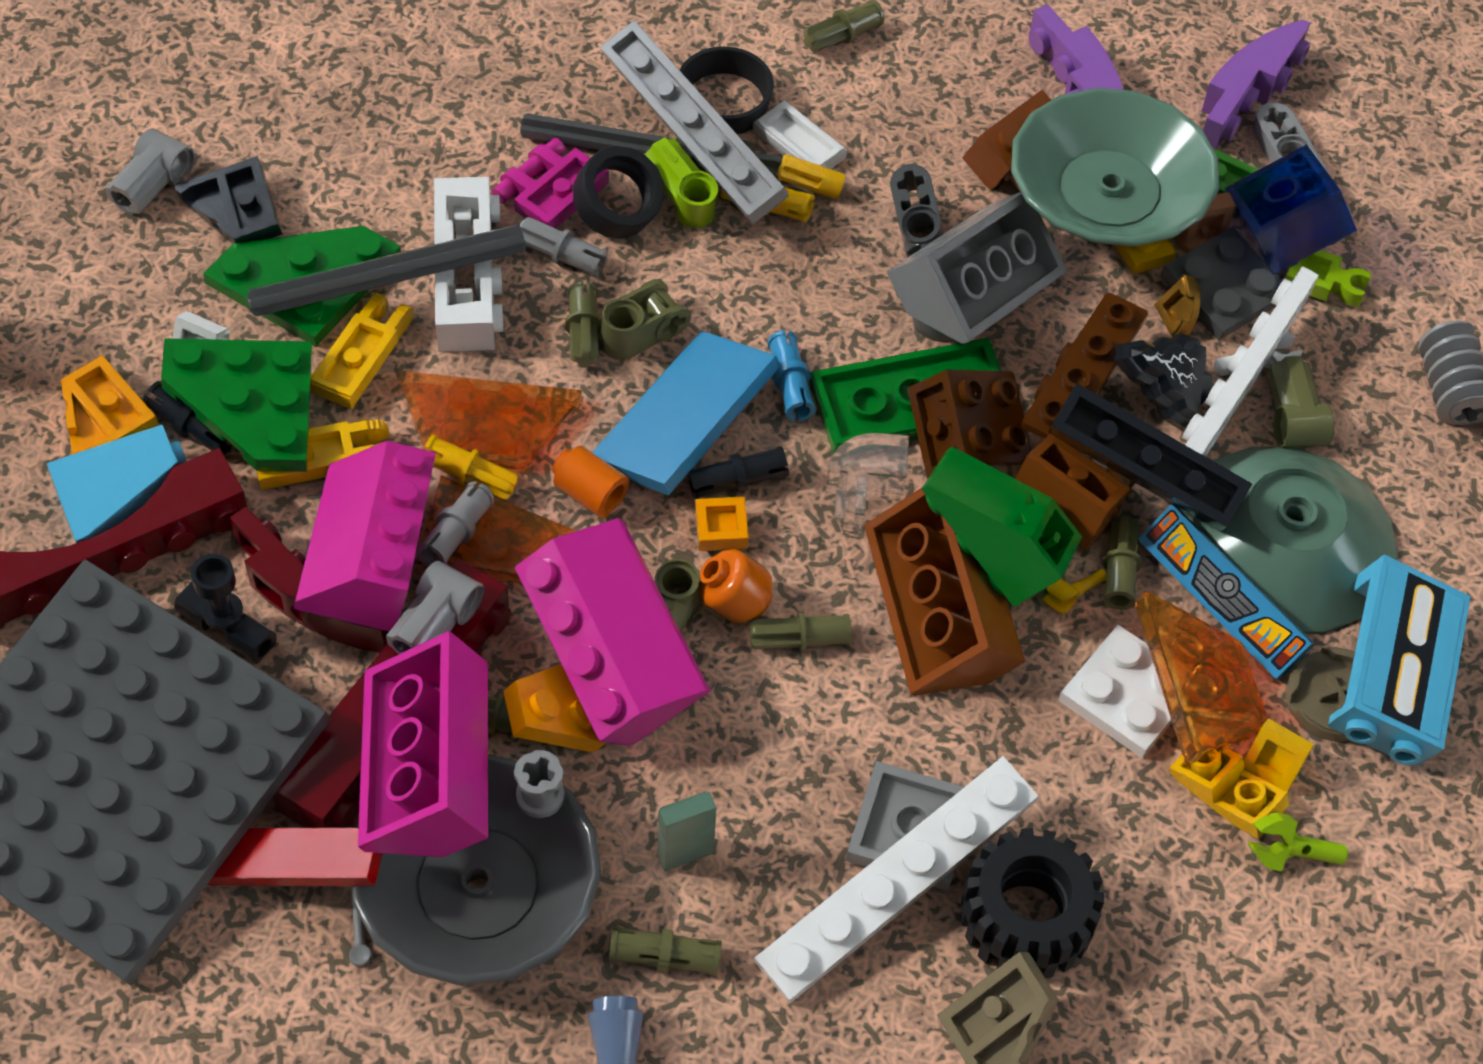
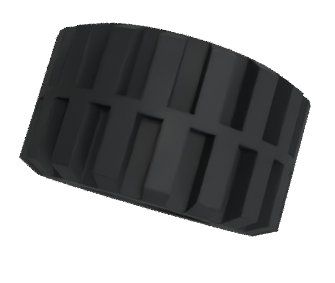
(1037, 864)

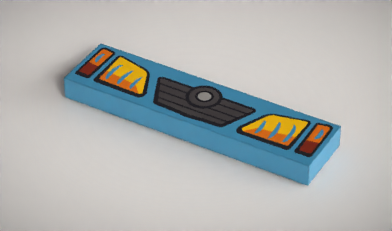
(1226, 592)

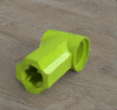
(683, 182)

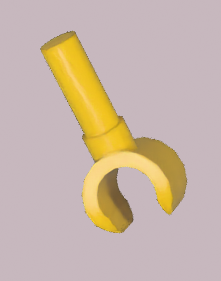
(1063, 596)

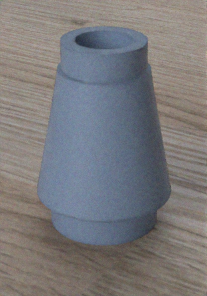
(616, 1029)

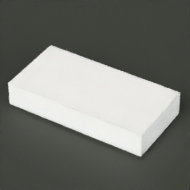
(798, 136)

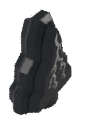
(1169, 374)

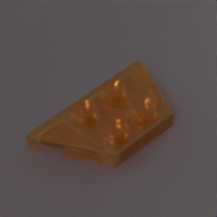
(494, 417)
(1201, 678)

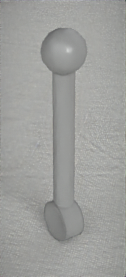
(359, 953)

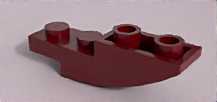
(277, 576)

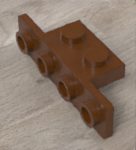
(1086, 360)

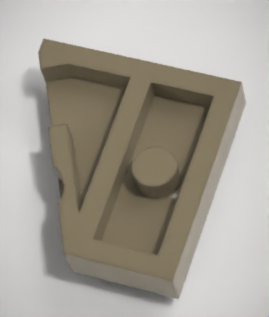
(1001, 1014)

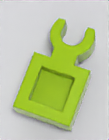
(1333, 278)

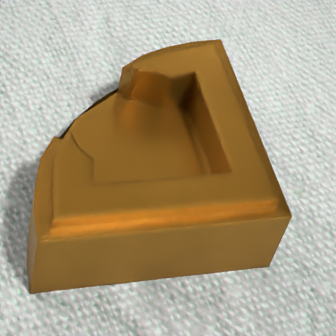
(1180, 306)

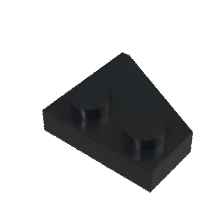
(234, 201)

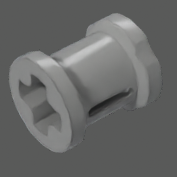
(539, 784)

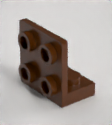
(972, 413)

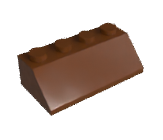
(939, 602)

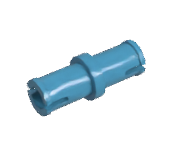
(792, 376)

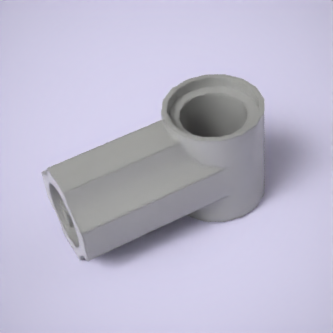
(154, 164)
(440, 602)

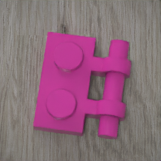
(551, 195)

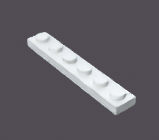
(1249, 362)
(895, 879)

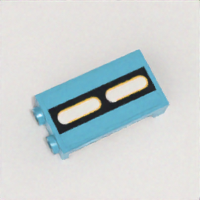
(1403, 662)

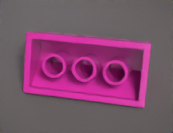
(366, 535)
(612, 631)
(425, 751)

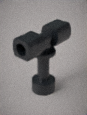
(211, 604)

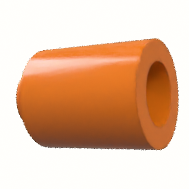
(590, 480)

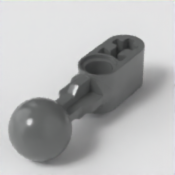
(924, 215)

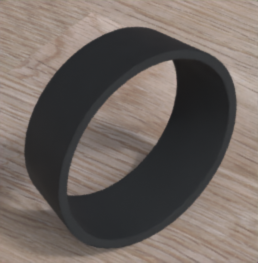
(737, 62)

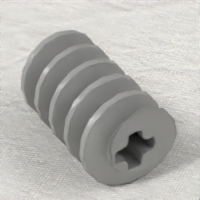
(1454, 372)

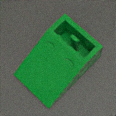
(1003, 523)

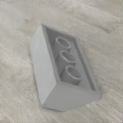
(979, 270)

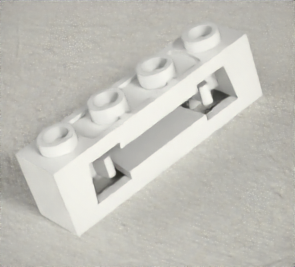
(458, 319)

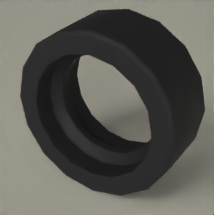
(640, 170)

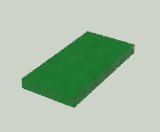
(875, 393)

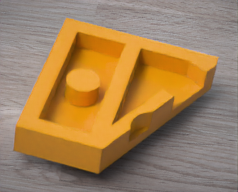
(102, 406)
(549, 711)

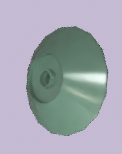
(1115, 166)
(1309, 562)

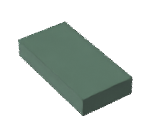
(686, 830)

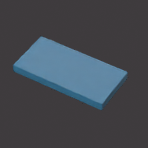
(686, 411)

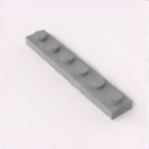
(694, 122)

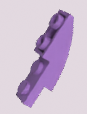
(1074, 55)
(1253, 76)

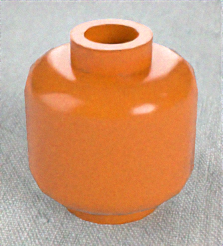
(735, 586)

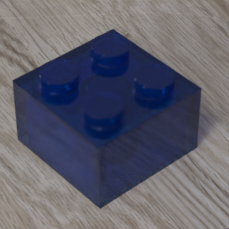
(1291, 209)

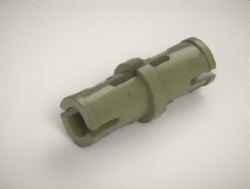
(665, 950)

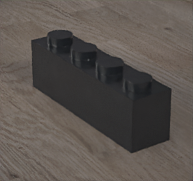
(1150, 458)

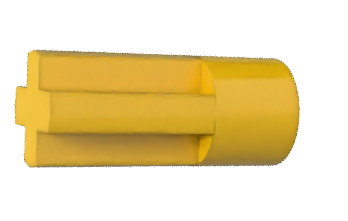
(811, 176)

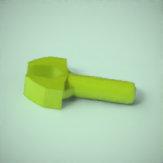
(1284, 825)

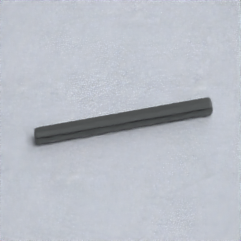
(602, 137)
(386, 270)

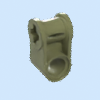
(641, 320)

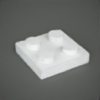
(1121, 692)

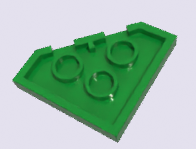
(289, 257)
(246, 394)

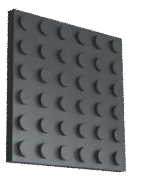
(131, 766)

